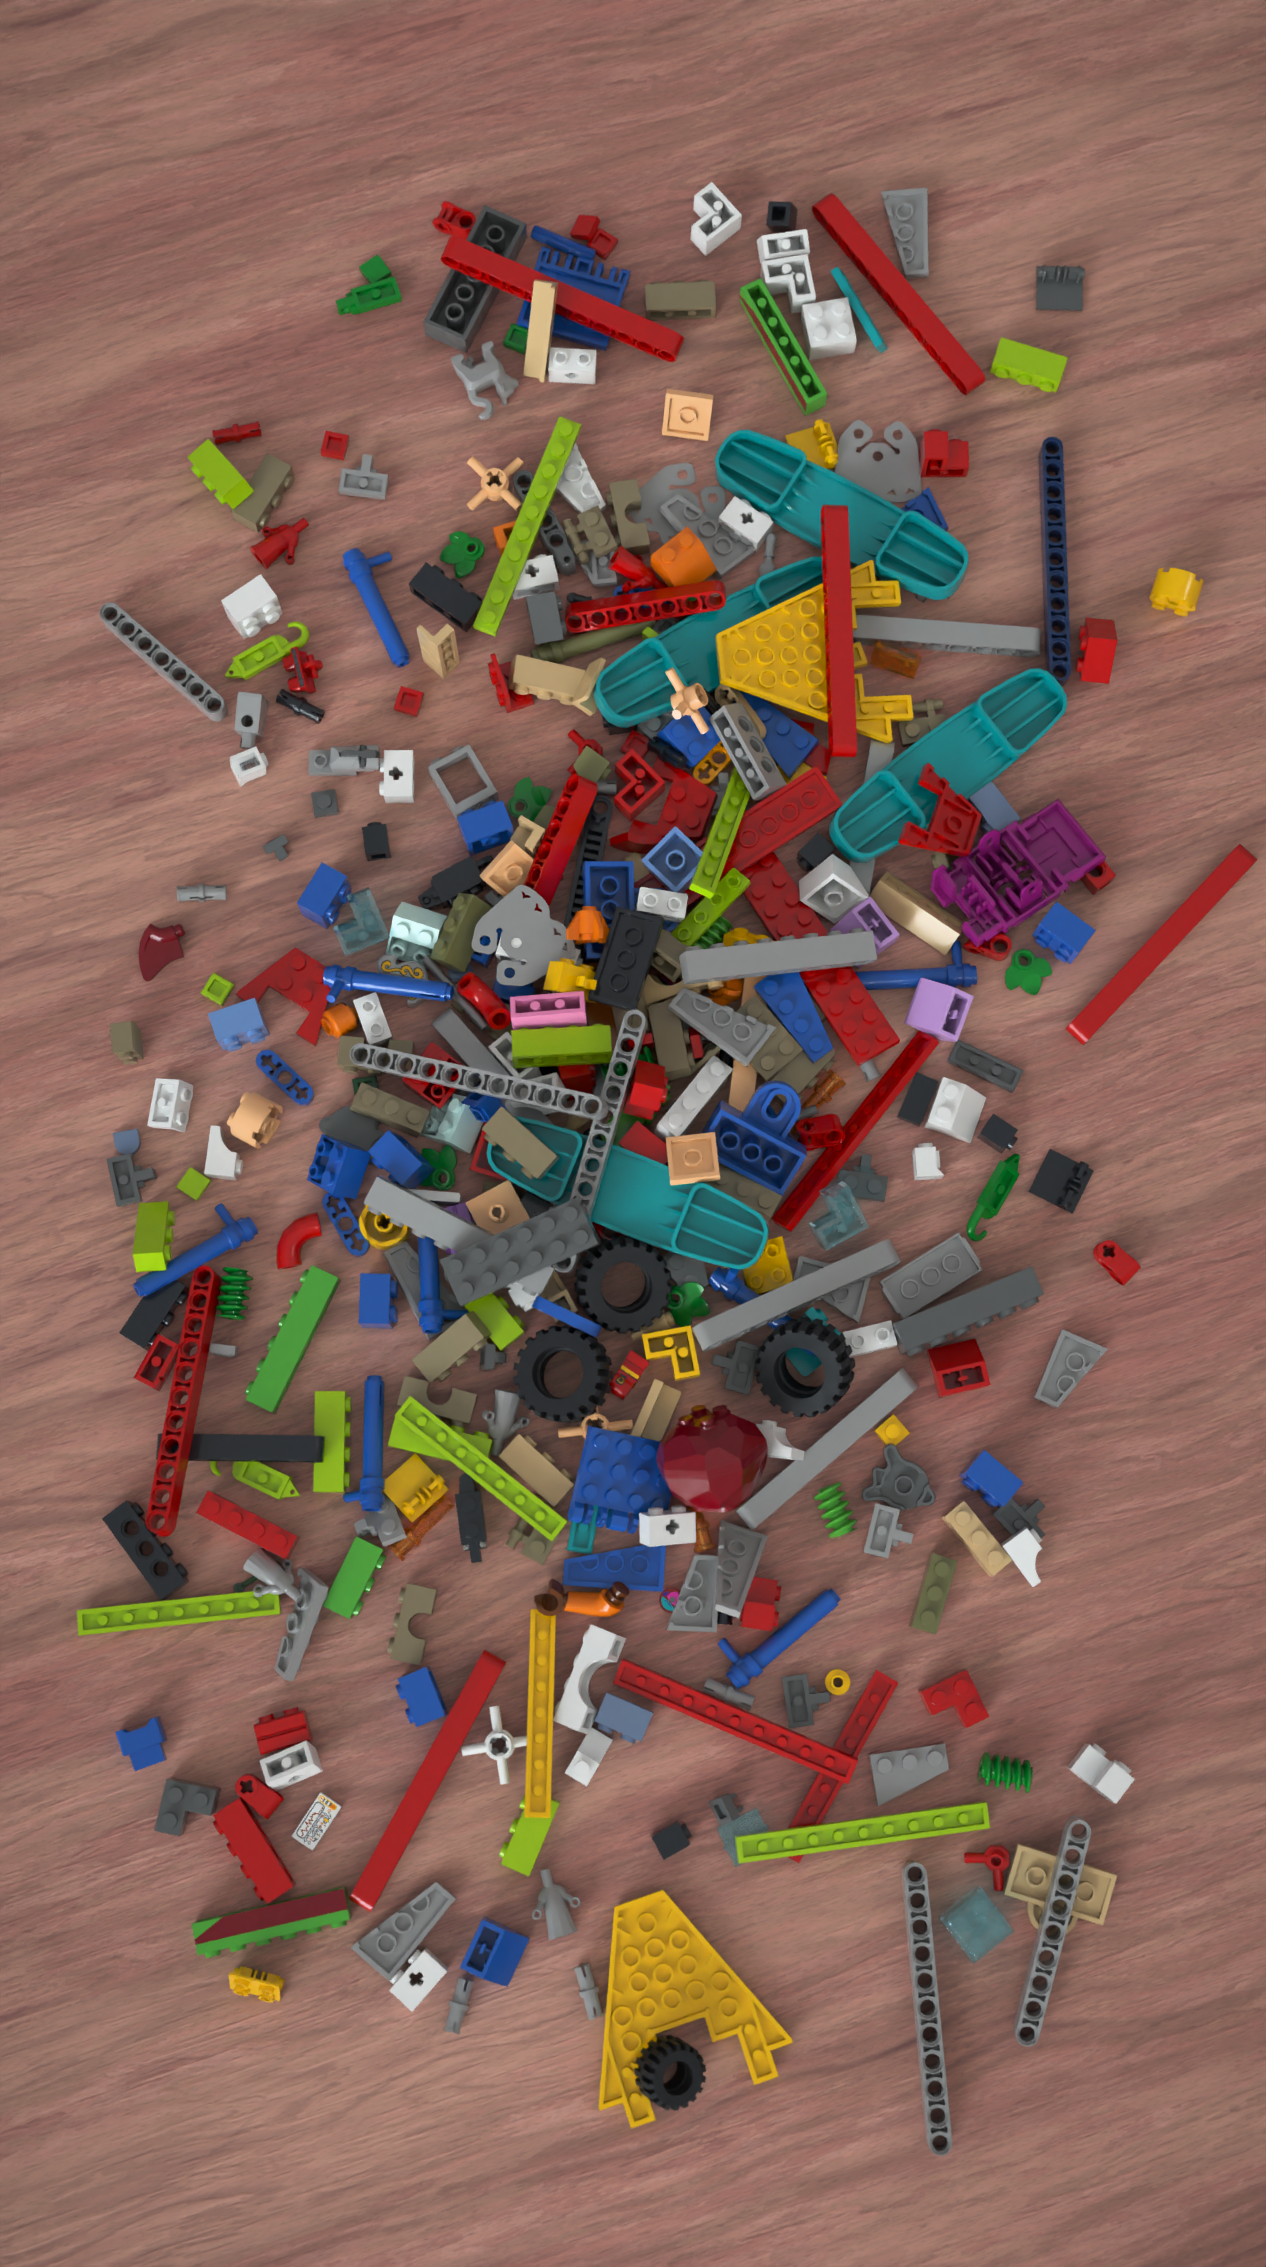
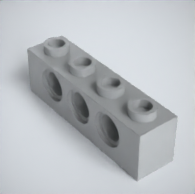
(747, 751)

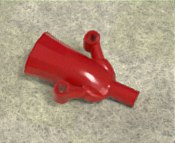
(277, 542)
(634, 569)

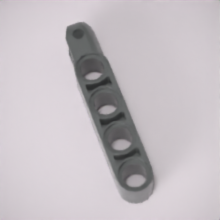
(562, 554)

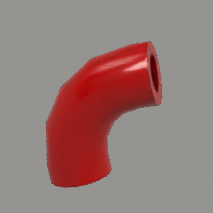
(485, 1001)
(294, 1237)

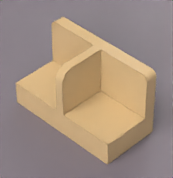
(528, 836)

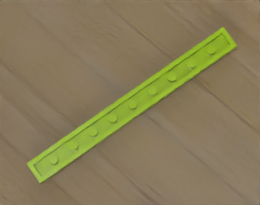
(527, 526)
(862, 1832)

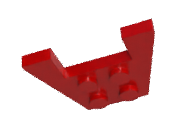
(686, 806)
(952, 821)
(300, 981)

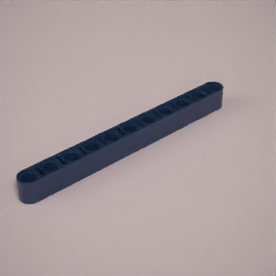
(1056, 551)

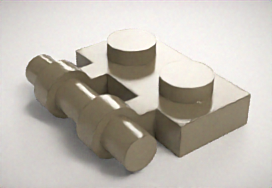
(597, 533)
(915, 729)
(536, 1546)

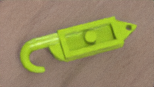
(266, 653)
(262, 1478)

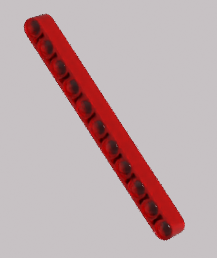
(898, 294)
(570, 301)
(838, 631)
(1161, 944)
(188, 1410)
(427, 1781)

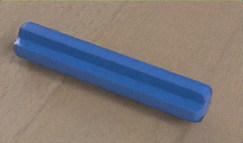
(562, 243)

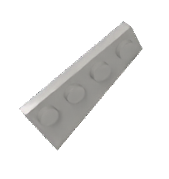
(399, 1935)

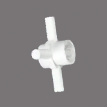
(497, 1732)

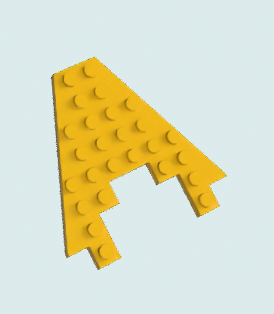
(784, 659)
(665, 1978)

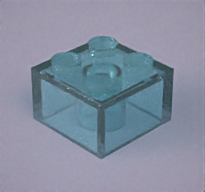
(976, 1924)

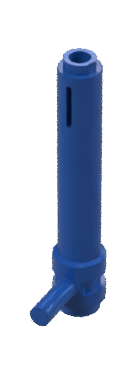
(361, 576)
(951, 975)
(351, 979)
(227, 1239)
(735, 1289)
(430, 1305)
(372, 1481)
(752, 1663)

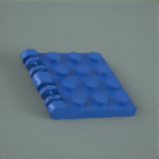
(583, 280)
(619, 1475)

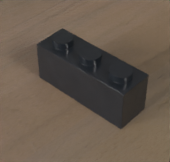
(446, 596)
(154, 1313)

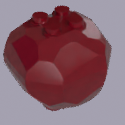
(712, 1459)

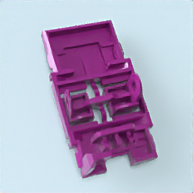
(1051, 846)

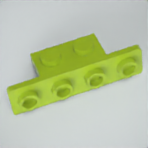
(709, 910)

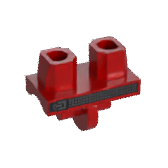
(305, 669)

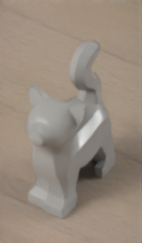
(482, 376)

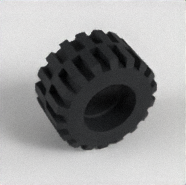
(685, 2081)

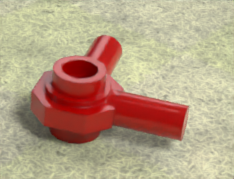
(582, 743)
(996, 1859)

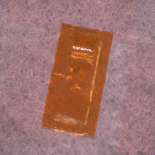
(895, 659)

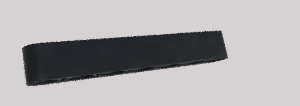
(254, 1448)

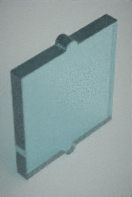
(745, 1824)

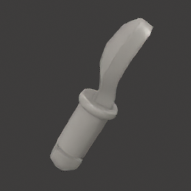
(767, 566)

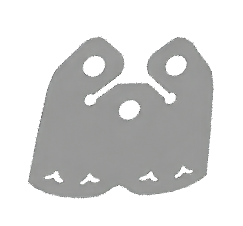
(891, 473)
(657, 492)
(533, 928)

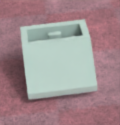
(414, 932)
(453, 1125)

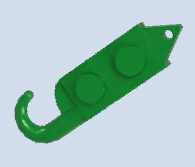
(994, 1194)

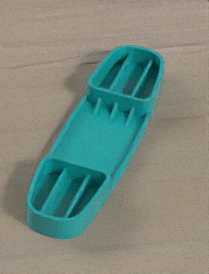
(792, 492)
(636, 683)
(964, 750)
(642, 1203)

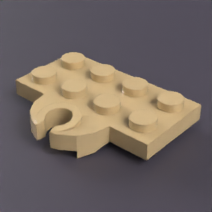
(1030, 1881)

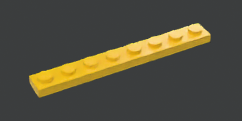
(540, 1715)

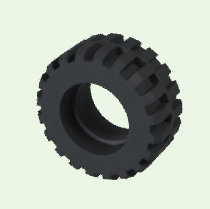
(645, 1307)
(533, 1363)
(788, 1392)

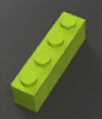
(561, 1046)
(332, 1423)
(406, 1439)

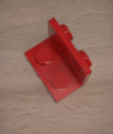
(506, 697)

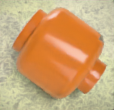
(339, 1020)

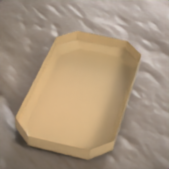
(639, 870)

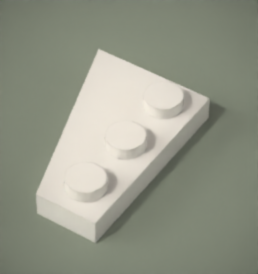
(578, 486)

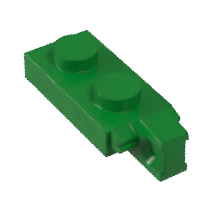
(370, 297)

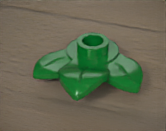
(459, 555)
(531, 797)
(1027, 975)
(444, 1163)
(689, 1304)

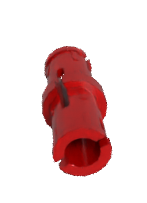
(237, 433)

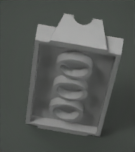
(930, 1276)

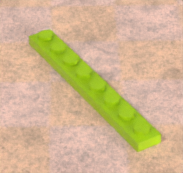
(721, 836)
(481, 1468)
(176, 1612)

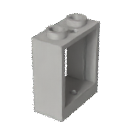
(473, 802)

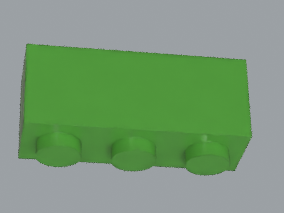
(354, 1578)

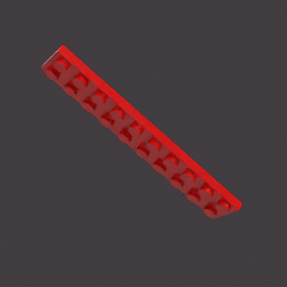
(771, 824)
(835, 990)

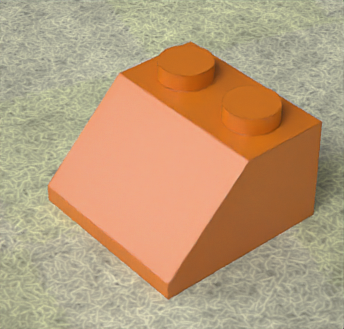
(683, 560)

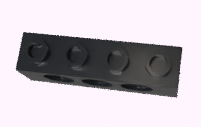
(118, 1523)

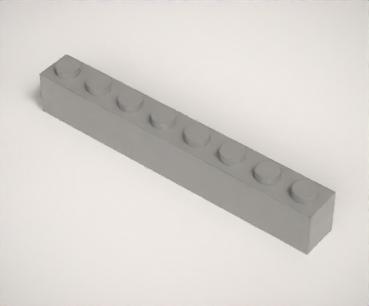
(777, 957)
(436, 1223)

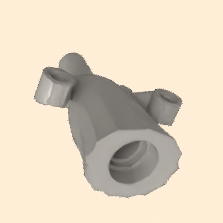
(501, 1420)
(277, 1578)
(552, 1899)

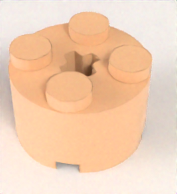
(255, 1119)

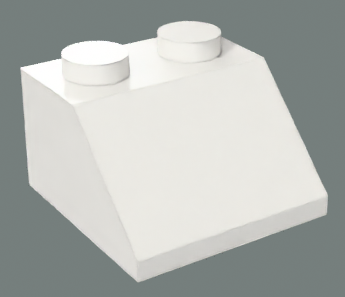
(832, 889)
(955, 1110)

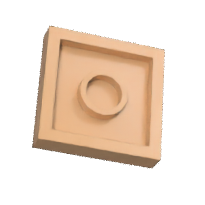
(687, 414)
(508, 869)
(692, 1158)
(498, 1208)

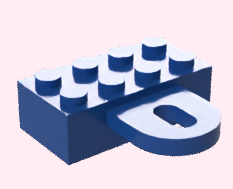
(608, 887)
(757, 1141)

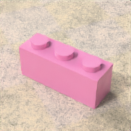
(546, 1010)

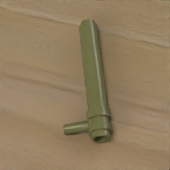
(560, 650)

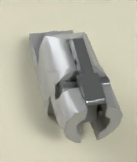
(344, 760)

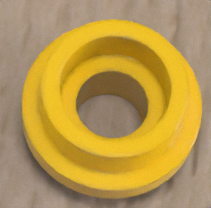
(845, 1682)

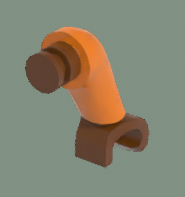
(600, 1604)

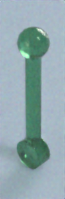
(239, 1587)

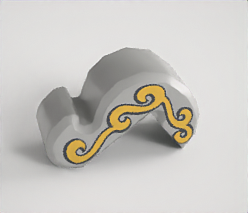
(389, 965)

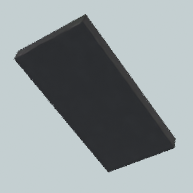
(626, 959)

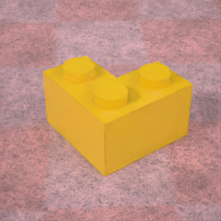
(677, 1345)

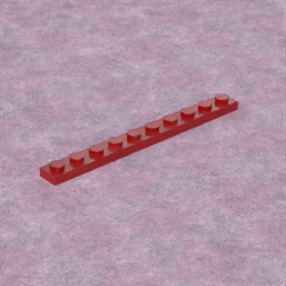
(855, 1130)
(735, 1721)

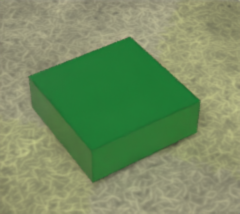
(375, 270)
(516, 338)

